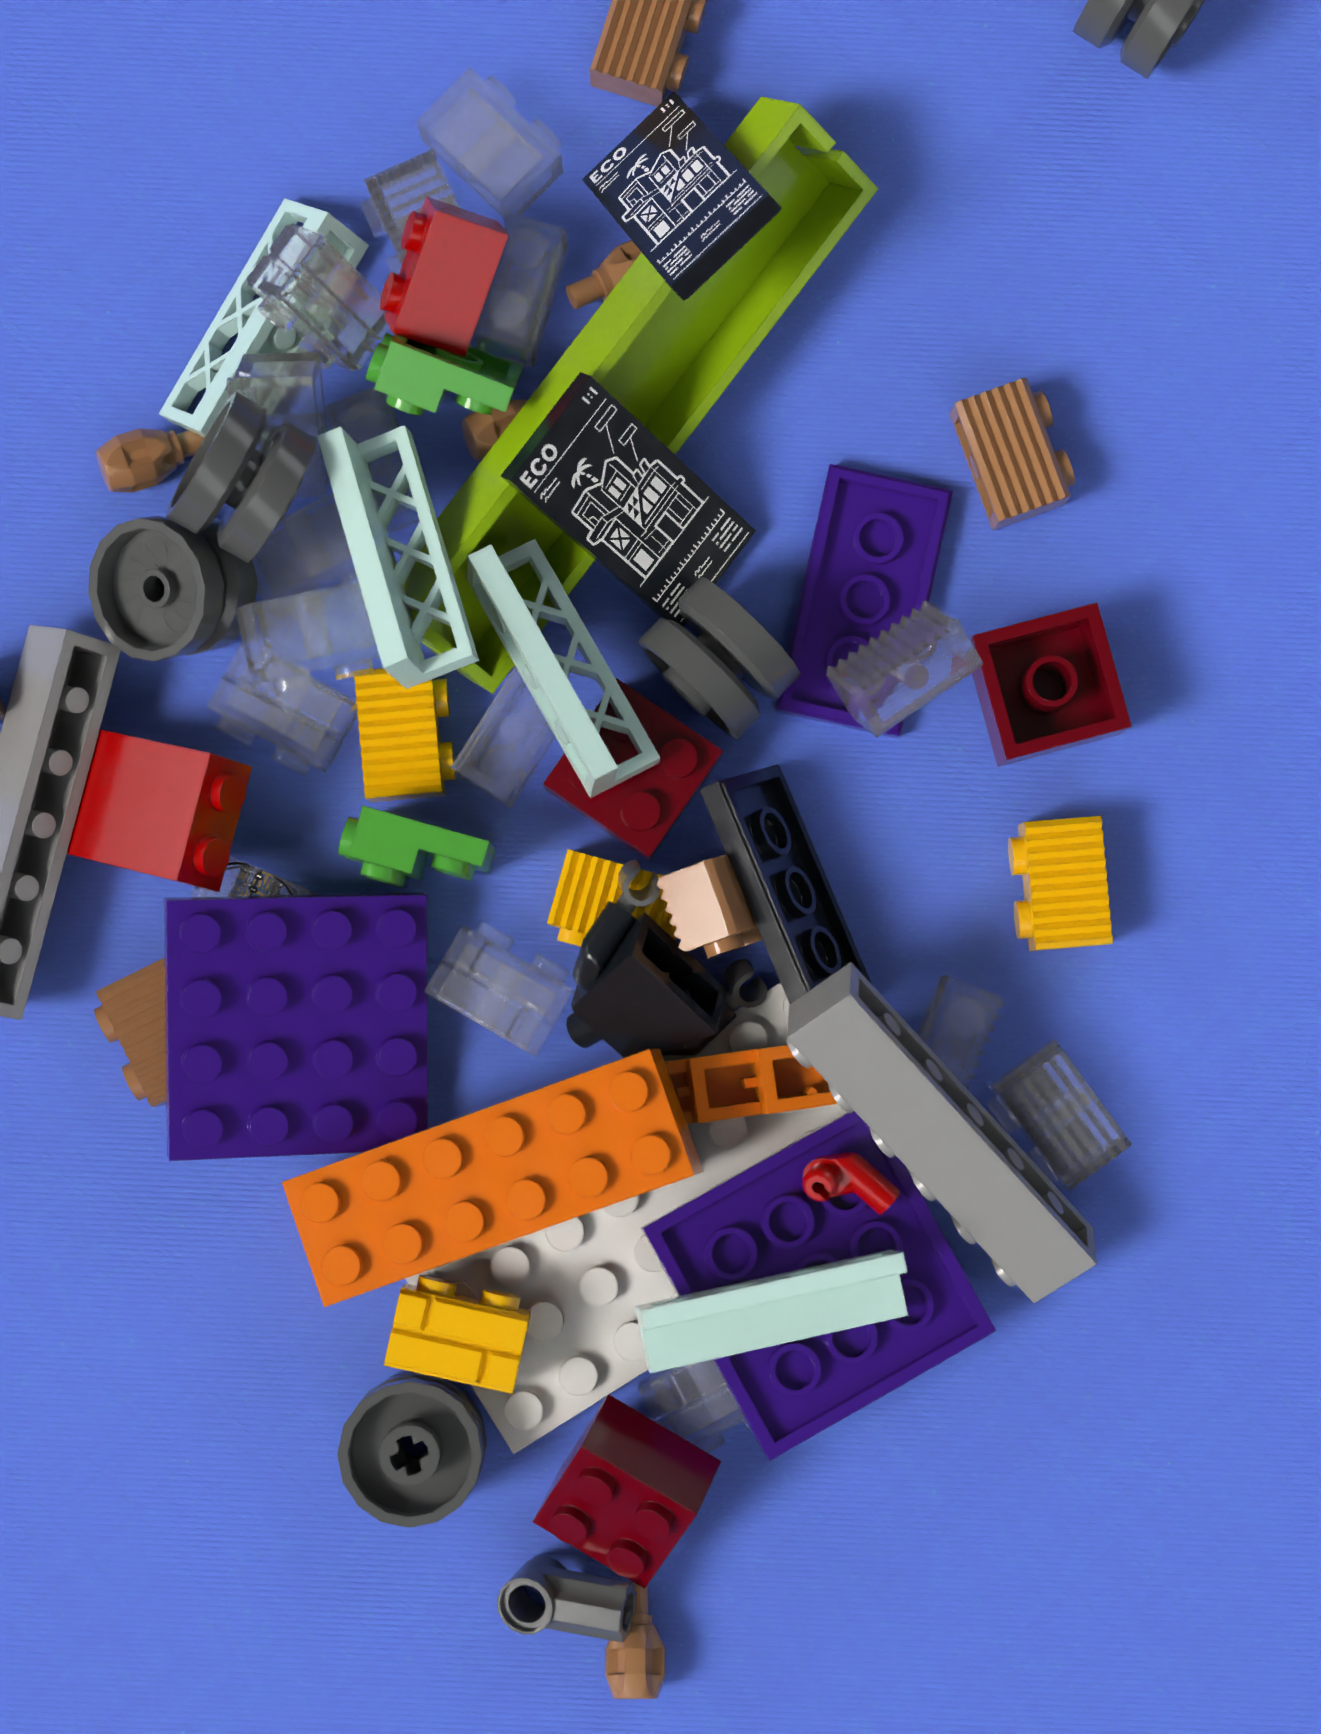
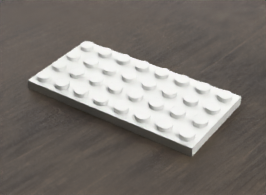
(599, 1266)

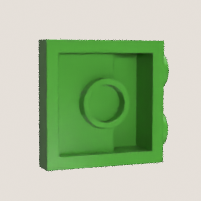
(420, 376)
(400, 847)

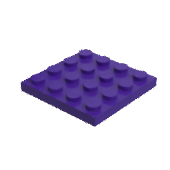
(294, 1023)
(769, 1226)

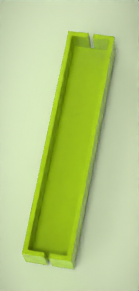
(657, 359)

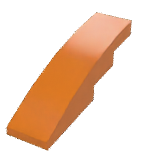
(746, 1084)

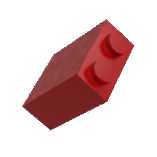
(159, 809)

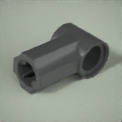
(573, 1601)

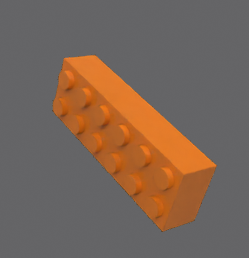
(492, 1176)

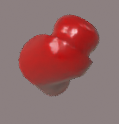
(848, 1174)

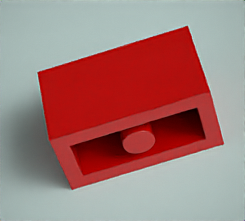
(443, 275)

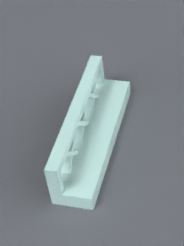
(240, 315)
(374, 559)
(548, 673)
(772, 1310)

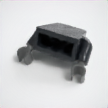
(644, 989)

